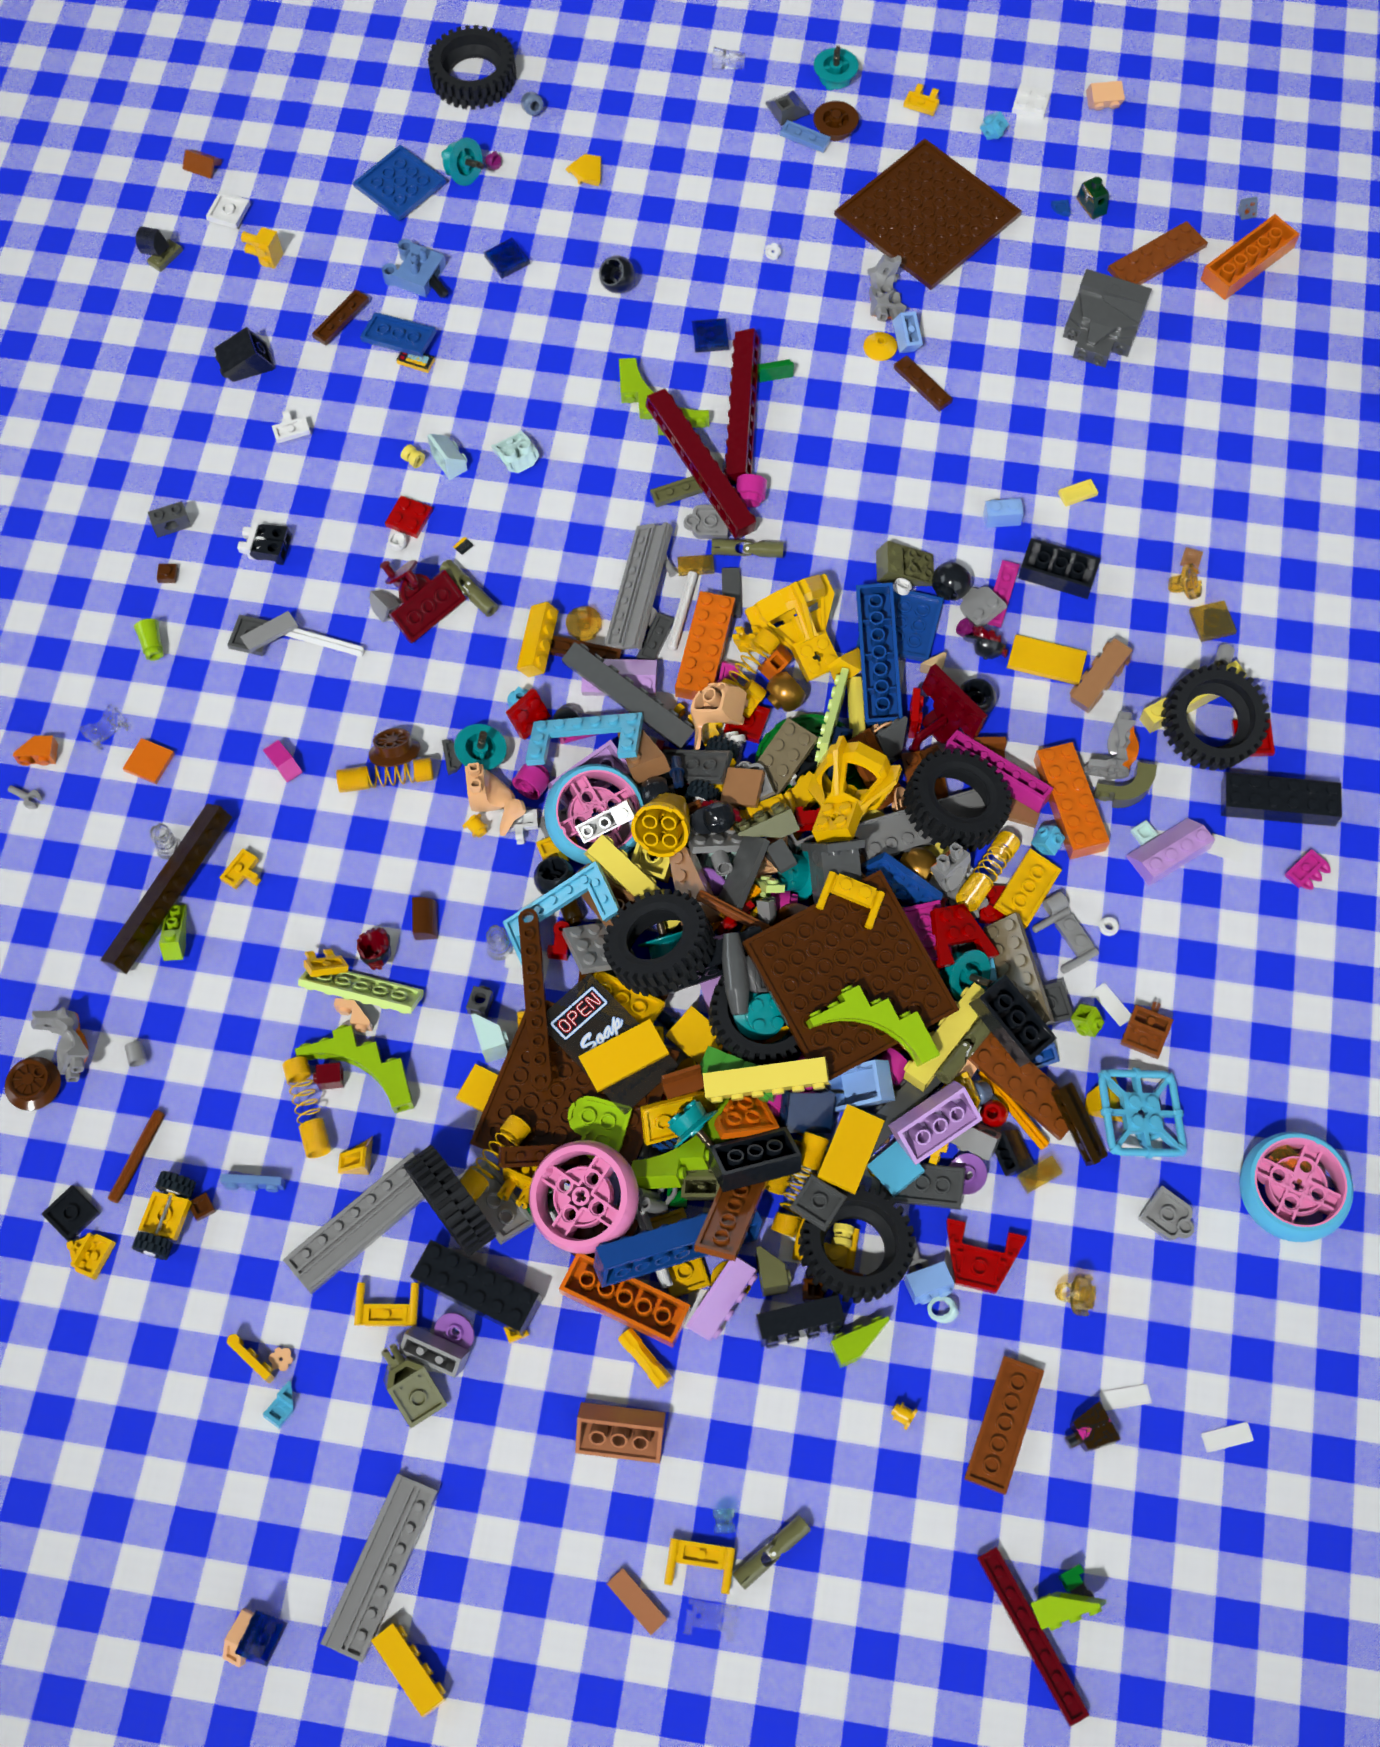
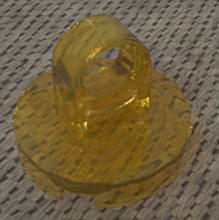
(1187, 582)
(583, 623)
(1081, 1295)

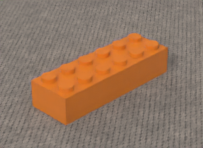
(1249, 256)
(705, 644)
(1072, 800)
(626, 1302)

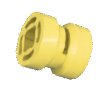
(412, 456)
(842, 1234)

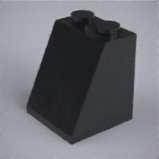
(243, 356)

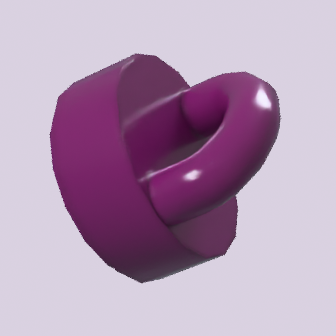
(493, 161)
(965, 627)

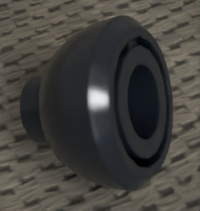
(565, 712)

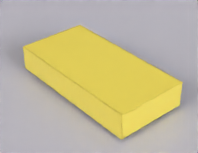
(1078, 492)

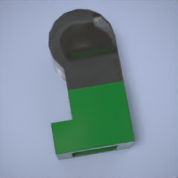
(1073, 1583)

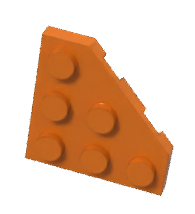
(744, 1118)

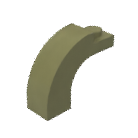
(1133, 792)

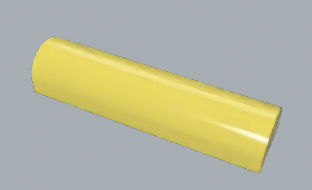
(855, 705)

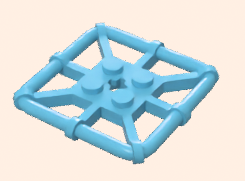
(1133, 1121)

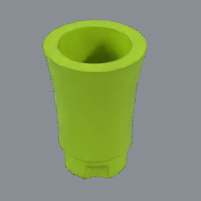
(149, 638)

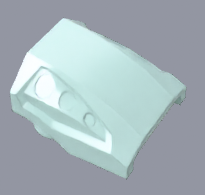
(516, 452)

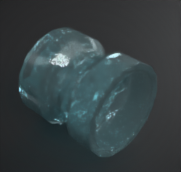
(726, 1516)

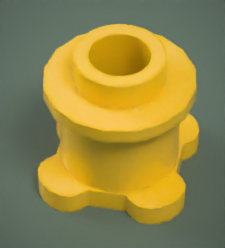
(476, 826)
(903, 1414)

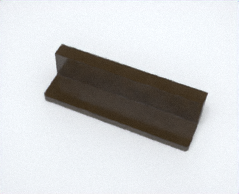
(1079, 1124)

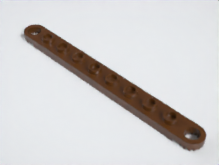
(535, 1000)

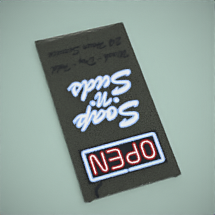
(592, 1017)

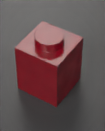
(329, 1076)

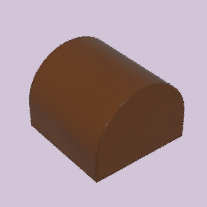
(810, 1291)

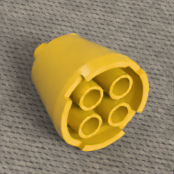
(662, 825)

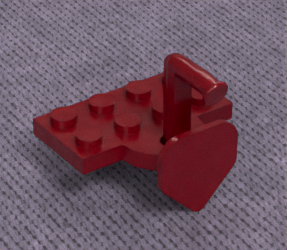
(426, 601)
(951, 710)

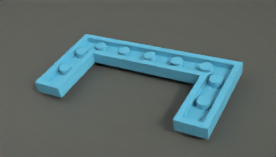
(628, 724)
(588, 879)

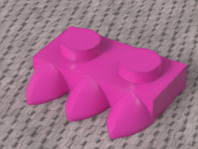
(1307, 869)

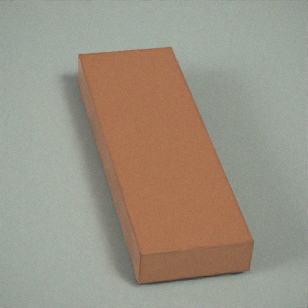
(637, 1601)

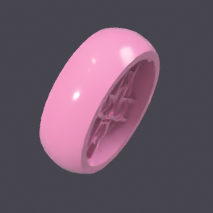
(563, 1228)

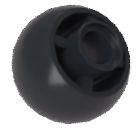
(610, 274)
(951, 581)
(977, 690)
(654, 786)
(552, 873)

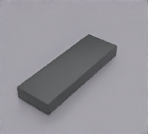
(731, 587)
(656, 637)

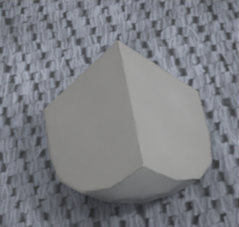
(382, 604)
(767, 910)

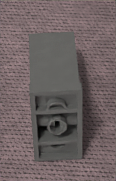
(833, 856)

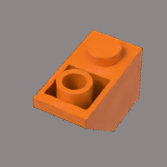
(776, 662)
(37, 750)

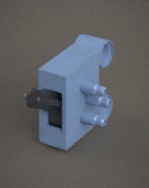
(418, 271)

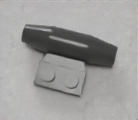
(739, 974)

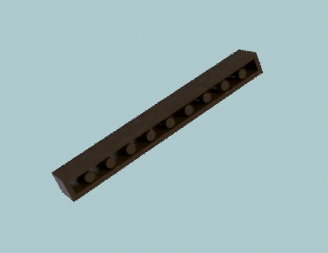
(166, 888)

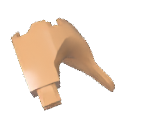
(717, 704)
(491, 794)

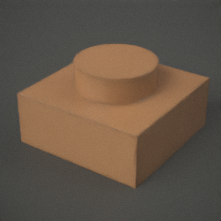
(1191, 556)

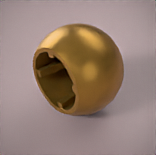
(785, 692)
(919, 861)

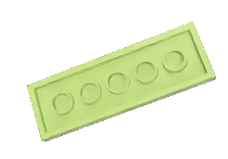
(831, 717)
(365, 989)

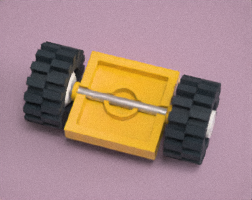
(706, 791)
(164, 1215)

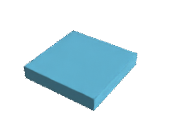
(895, 1169)

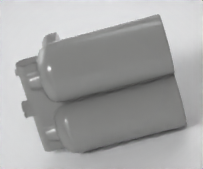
(652, 1203)

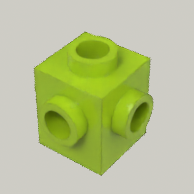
(1087, 1020)

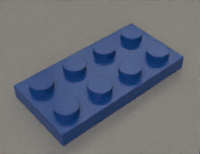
(398, 334)
(903, 881)

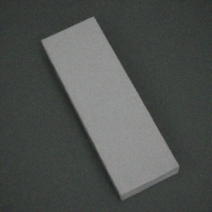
(269, 631)

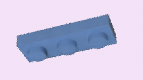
(805, 136)
(252, 1182)

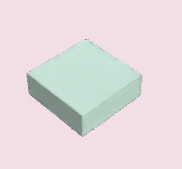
(1144, 833)

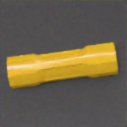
(653, 1369)

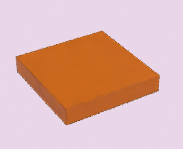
(148, 761)

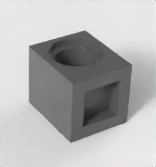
(483, 1008)

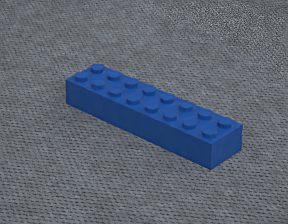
(878, 653)
(655, 1249)

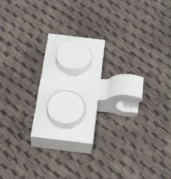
(290, 428)
(528, 821)

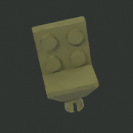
(411, 1387)

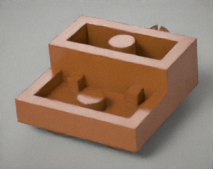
(1147, 1030)

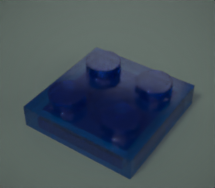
(506, 258)
(710, 335)
(261, 1637)

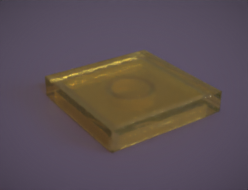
(1212, 621)

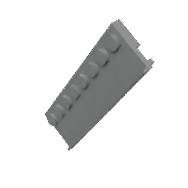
(639, 586)
(895, 833)
(355, 1228)
(379, 1568)

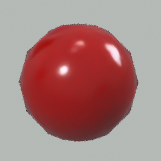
(994, 1113)

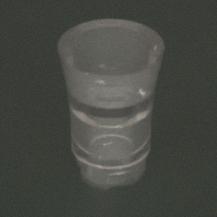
(727, 59)
(164, 840)
(498, 943)

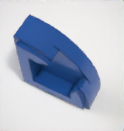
(1061, 207)

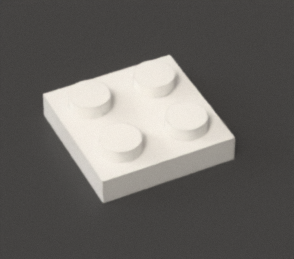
(1031, 102)
(228, 210)

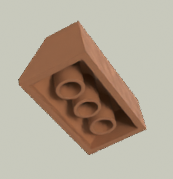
(620, 1432)

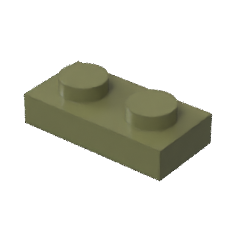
(162, 261)

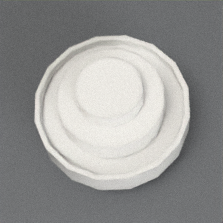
(736, 737)

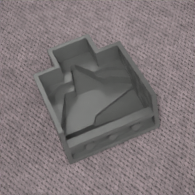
(1105, 317)

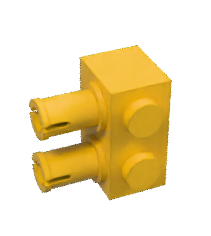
(264, 246)
(520, 1178)

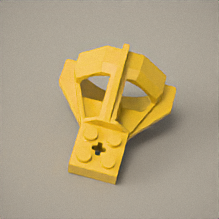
(801, 633)
(842, 803)

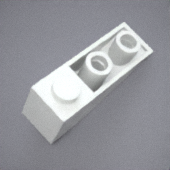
(606, 820)

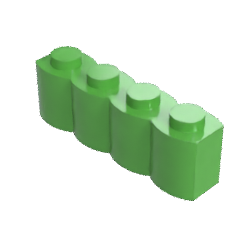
(717, 1060)

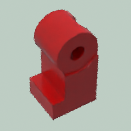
(805, 819)
(560, 949)

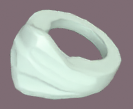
(946, 1318)

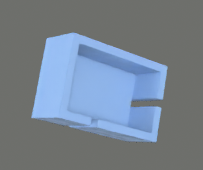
(864, 1085)

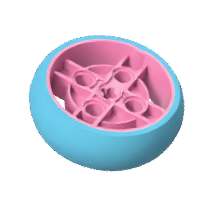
(577, 782)
(1331, 1203)

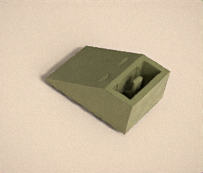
(905, 562)
(774, 823)
(699, 1185)

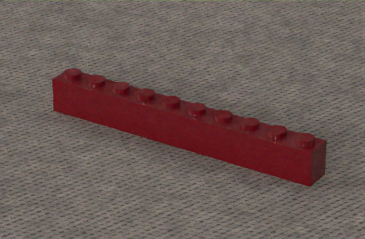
(742, 404)
(700, 463)

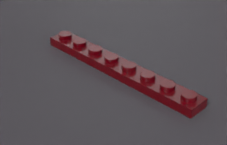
(1033, 1637)

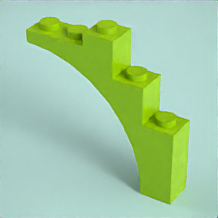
(636, 390)
(907, 1030)
(344, 1048)
(670, 1168)

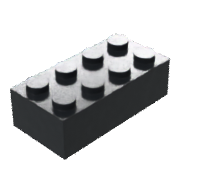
(1059, 568)
(1012, 1021)
(754, 1159)
(800, 1321)

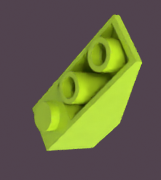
(173, 933)
(853, 1345)
(1061, 1606)

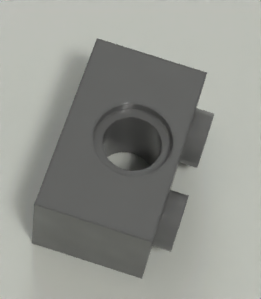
(169, 519)

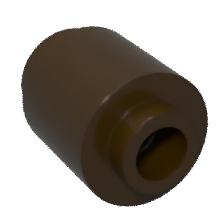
(572, 913)

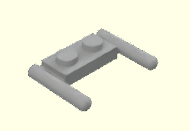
(1073, 935)

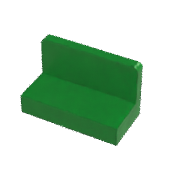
(775, 370)

